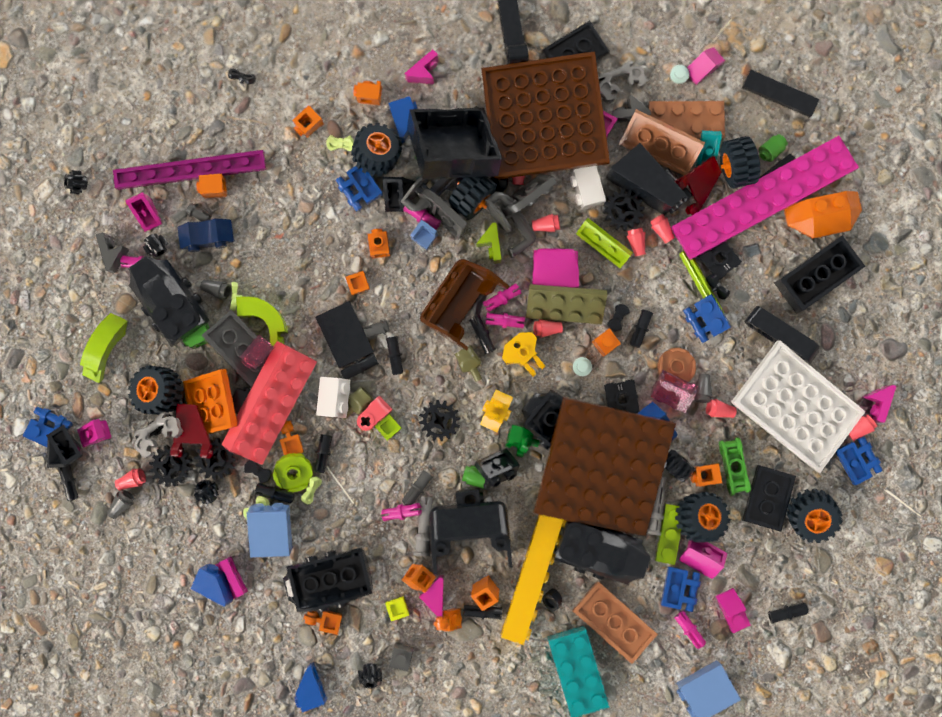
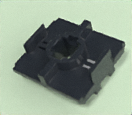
(730, 259)
(627, 388)

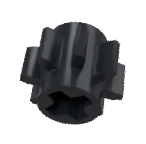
(75, 182)
(155, 245)
(206, 491)
(370, 676)

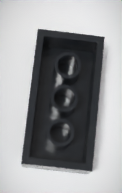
(819, 274)

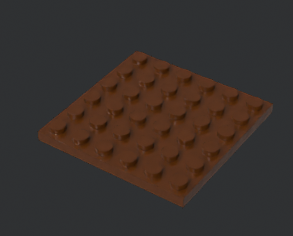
(546, 115)
(604, 467)

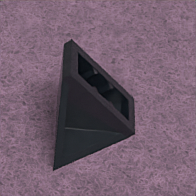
(394, 191)
(62, 448)

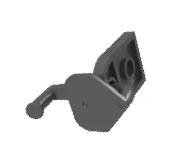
(513, 204)
(439, 208)

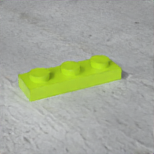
(604, 243)
(670, 536)

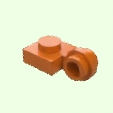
(293, 443)
(450, 620)
(328, 622)

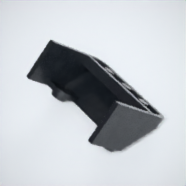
(469, 523)

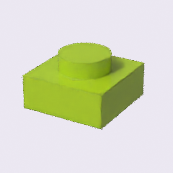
(388, 427)

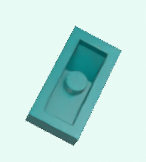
(711, 147)

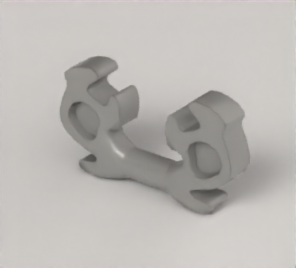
(635, 73)
(144, 444)

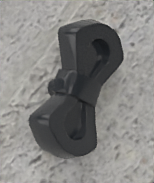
(247, 78)
(722, 292)
(615, 323)
(263, 474)

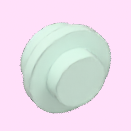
(679, 74)
(582, 366)

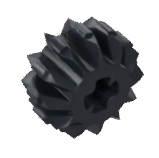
(678, 466)

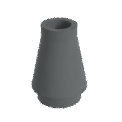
(218, 289)
(704, 390)
(121, 502)

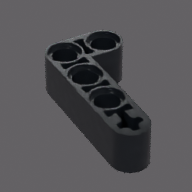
(514, 45)
(778, 330)

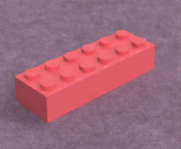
(269, 403)

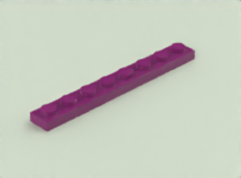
(189, 169)

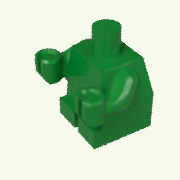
(521, 439)

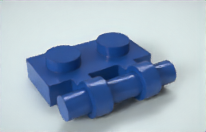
(364, 184)
(712, 316)
(39, 429)
(853, 462)
(674, 589)

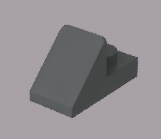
(625, 115)
(110, 256)

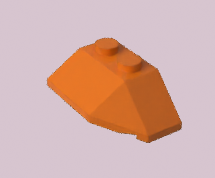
(824, 214)

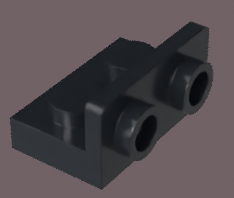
(497, 468)

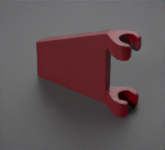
(701, 182)
(193, 431)

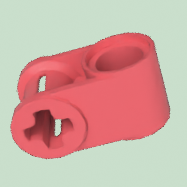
(376, 411)

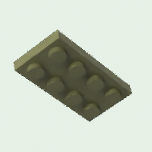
(566, 304)

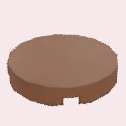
(677, 362)

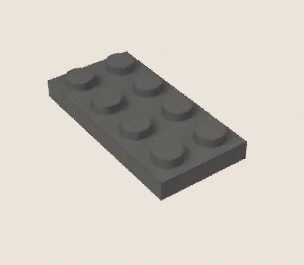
(230, 340)

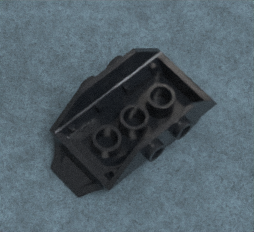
(167, 299)
(542, 416)
(603, 552)
(328, 580)

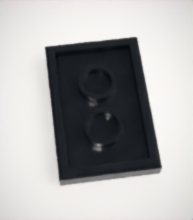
(581, 40)
(344, 334)
(769, 498)

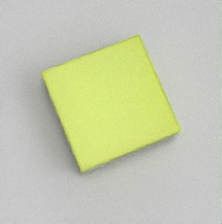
(397, 608)

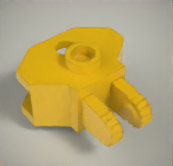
(523, 354)
(496, 410)

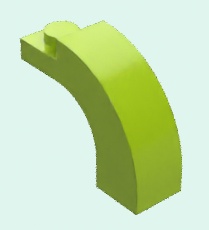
(257, 308)
(100, 345)

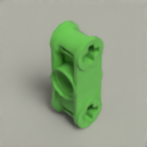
(737, 480)

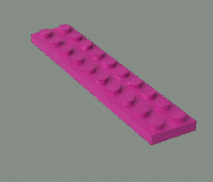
(765, 198)

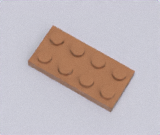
(690, 115)
(664, 143)
(614, 622)

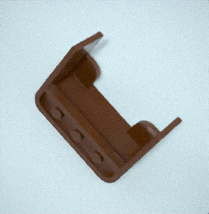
(456, 298)

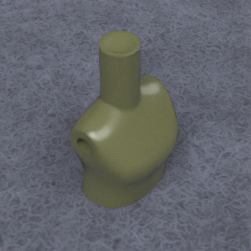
(469, 362)
(358, 401)

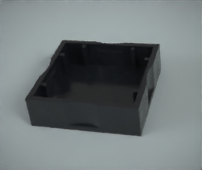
(453, 143)

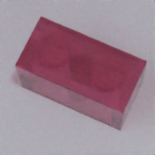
(256, 352)
(673, 391)

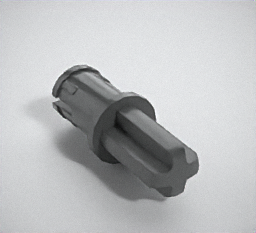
(417, 488)

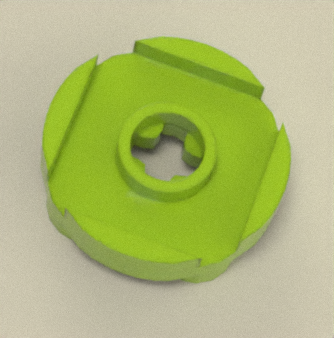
(296, 462)

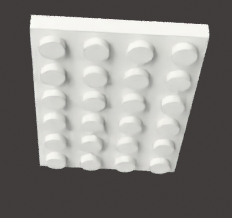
(798, 406)

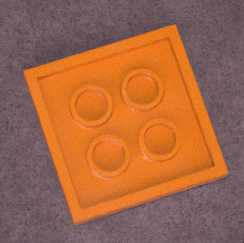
(214, 400)

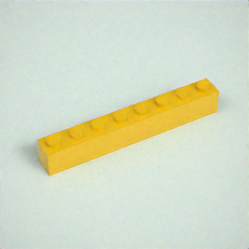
(531, 579)

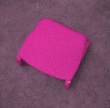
(555, 267)

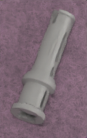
(656, 517)
(423, 536)

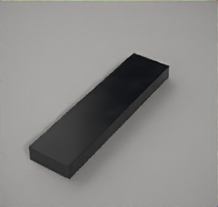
(780, 93)

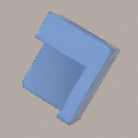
(424, 234)

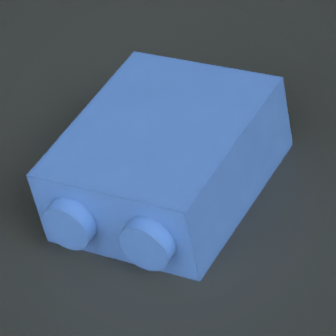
(269, 530)
(707, 691)

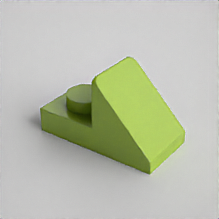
(490, 238)

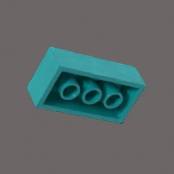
(578, 671)

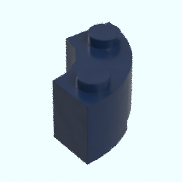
(205, 234)

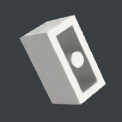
(588, 187)
(333, 397)

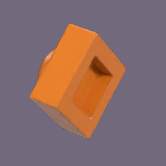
(357, 283)

